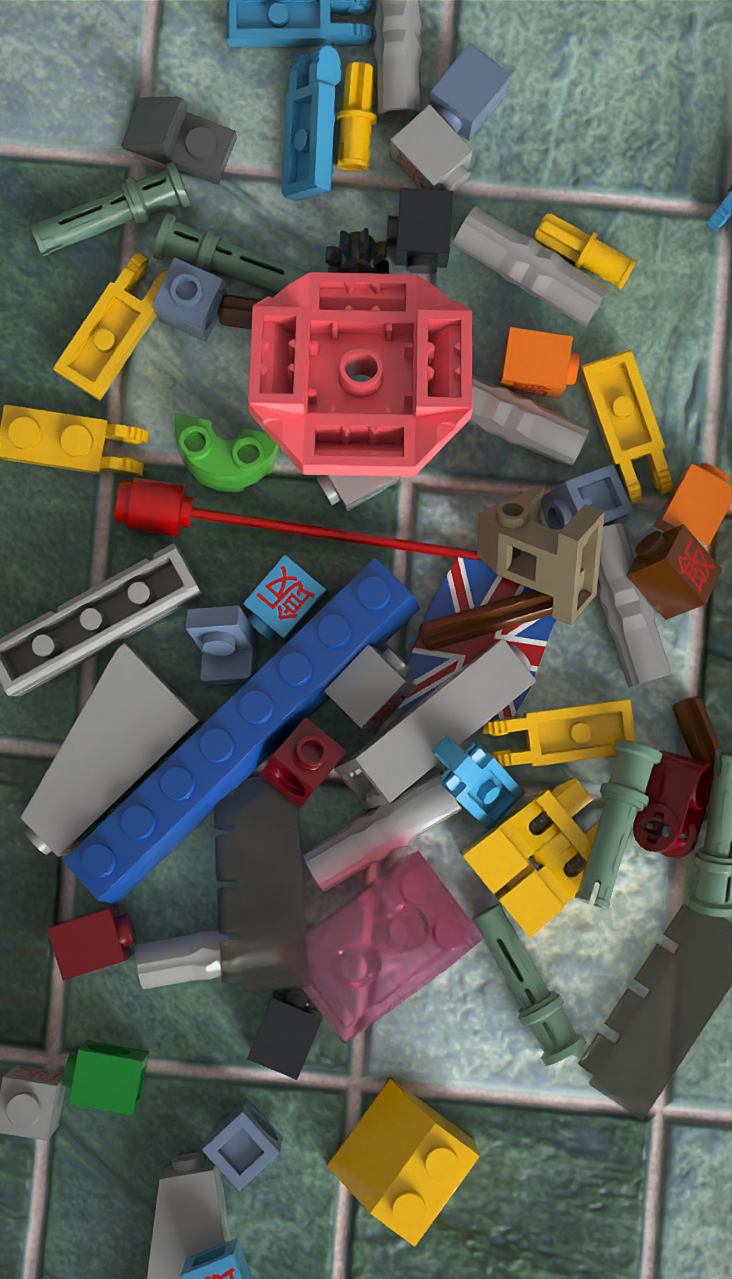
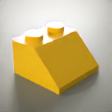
(403, 1161)

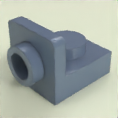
(597, 489)
(225, 643)

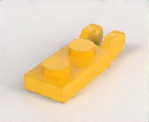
(110, 331)
(626, 420)
(66, 441)
(565, 733)

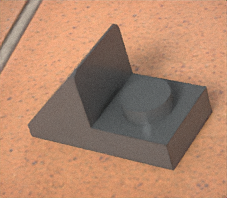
(168, 133)

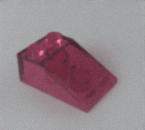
(385, 945)

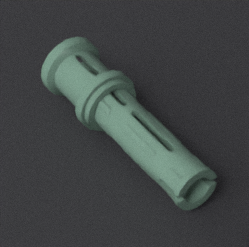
(133, 202)
(211, 253)
(623, 797)
(714, 859)
(539, 1006)

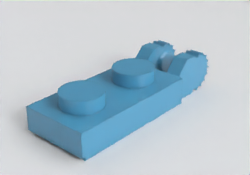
(295, 23)
(310, 123)

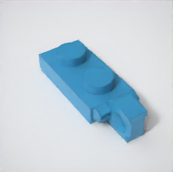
(477, 781)

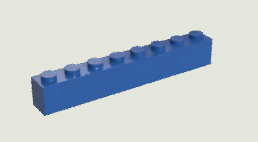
(240, 735)

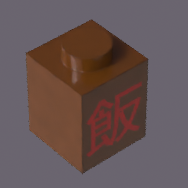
(674, 571)

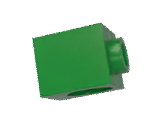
(106, 1077)

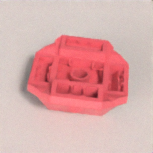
(352, 325)

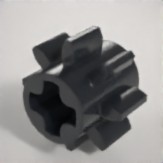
(357, 254)

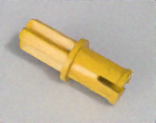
(356, 118)
(584, 250)

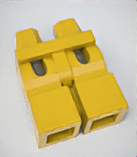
(502, 855)

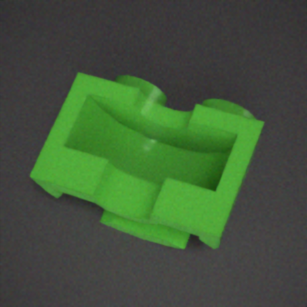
(221, 462)

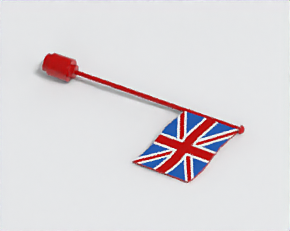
(470, 583)

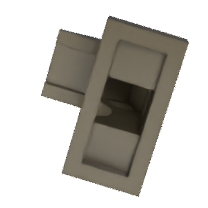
(565, 558)

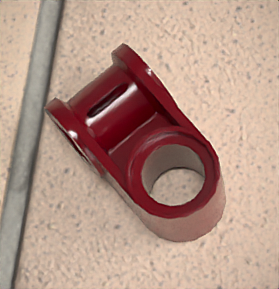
(677, 799)

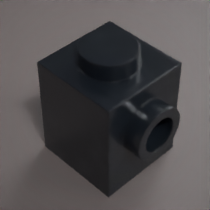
(421, 229)

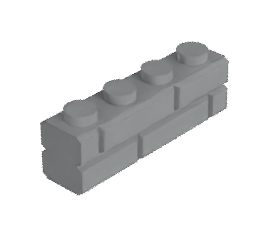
(96, 620)

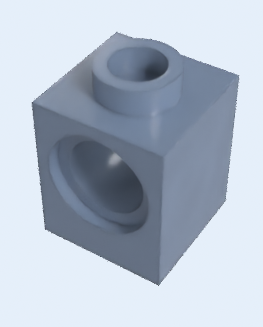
(189, 299)
(243, 1144)

